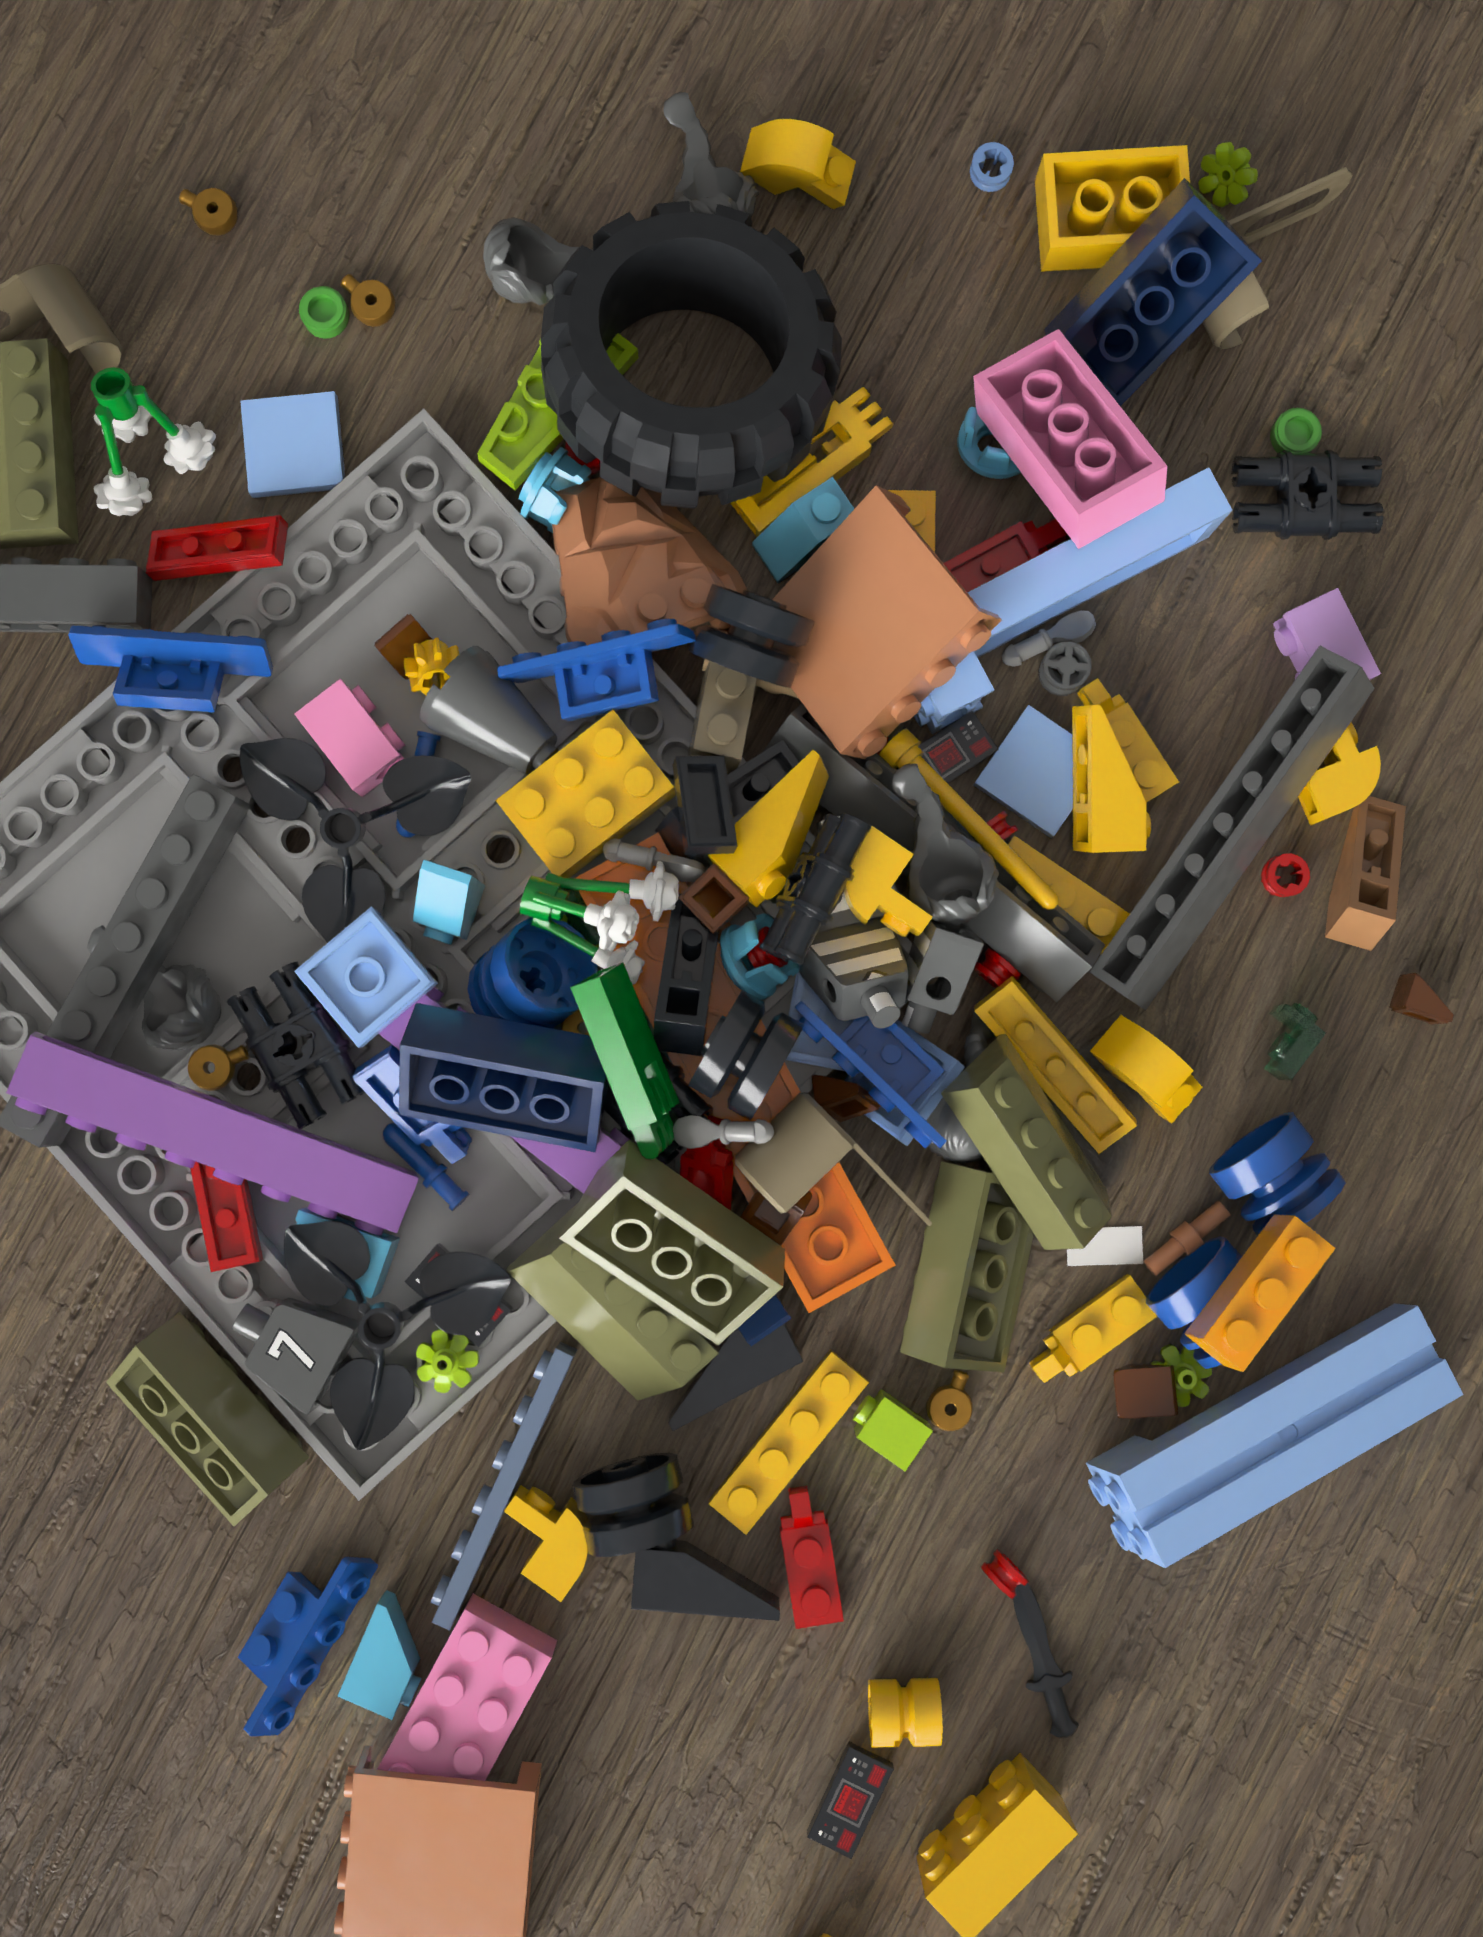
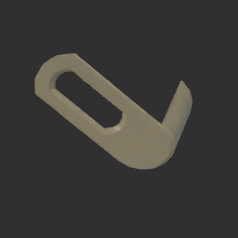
(59, 296)
(1248, 296)
(800, 1154)

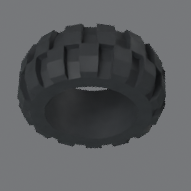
(708, 267)

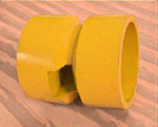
(905, 1712)

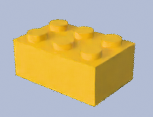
(1099, 199)
(586, 796)
(994, 1846)

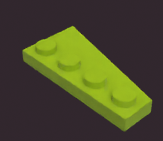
(528, 425)

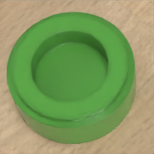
(324, 312)
(1296, 431)

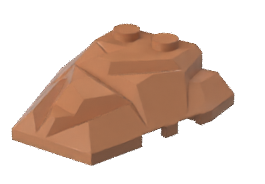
(633, 563)

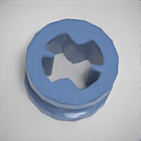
(998, 153)

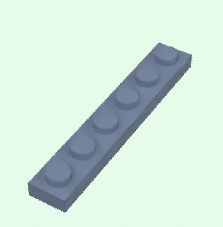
(493, 1501)

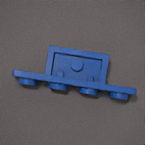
(170, 667)
(601, 674)
(888, 1060)
(296, 1638)

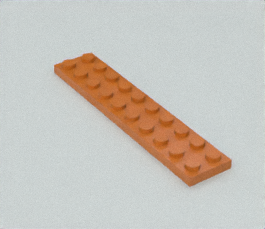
(834, 1239)

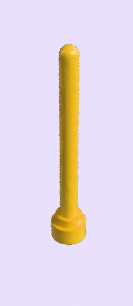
(905, 750)

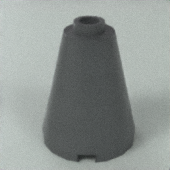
(488, 713)

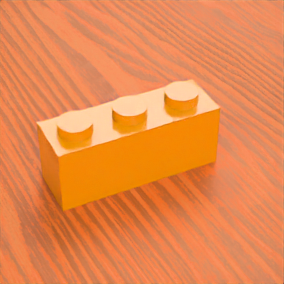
(1259, 1291)

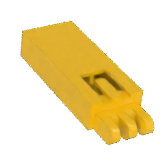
(843, 453)

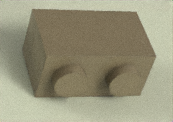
(722, 714)

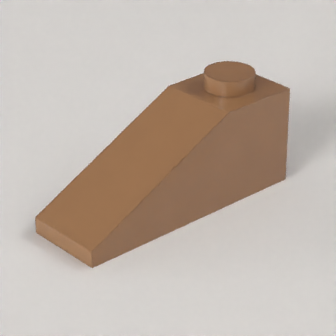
(1367, 875)

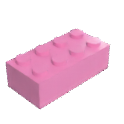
(1070, 438)
(471, 1695)

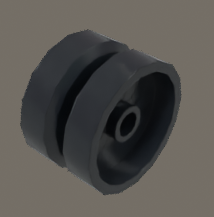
(750, 639)
(742, 1052)
(633, 1505)

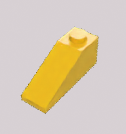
(1106, 796)
(774, 832)

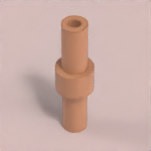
(1187, 1238)

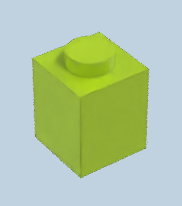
(891, 1428)

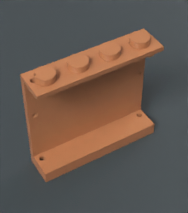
(883, 625)
(436, 1854)

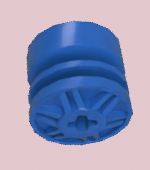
(529, 976)
(1272, 1169)
(1189, 1287)

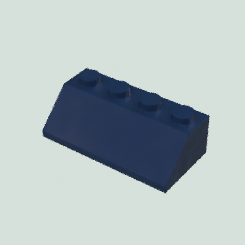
(1155, 291)
(502, 1077)

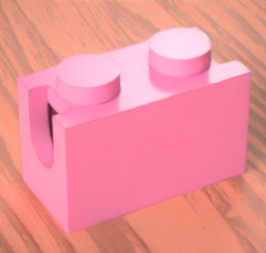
(350, 736)

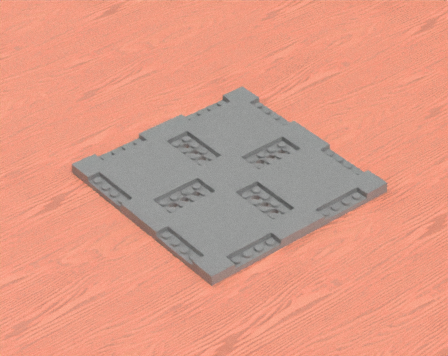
(393, 539)

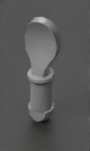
(1071, 628)
(683, 868)
(700, 1131)

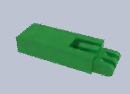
(628, 1056)

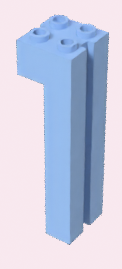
(1073, 576)
(1272, 1436)

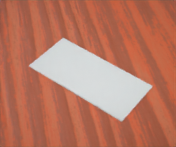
(1110, 1247)

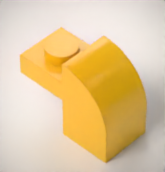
(799, 155)
(1344, 780)
(875, 871)
(1147, 1067)
(562, 1547)

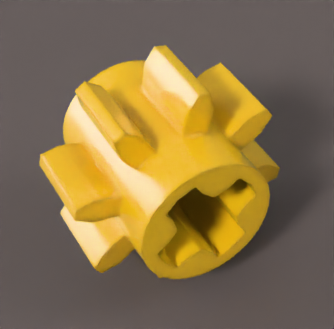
(428, 665)

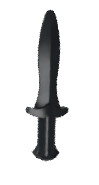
(1047, 1674)

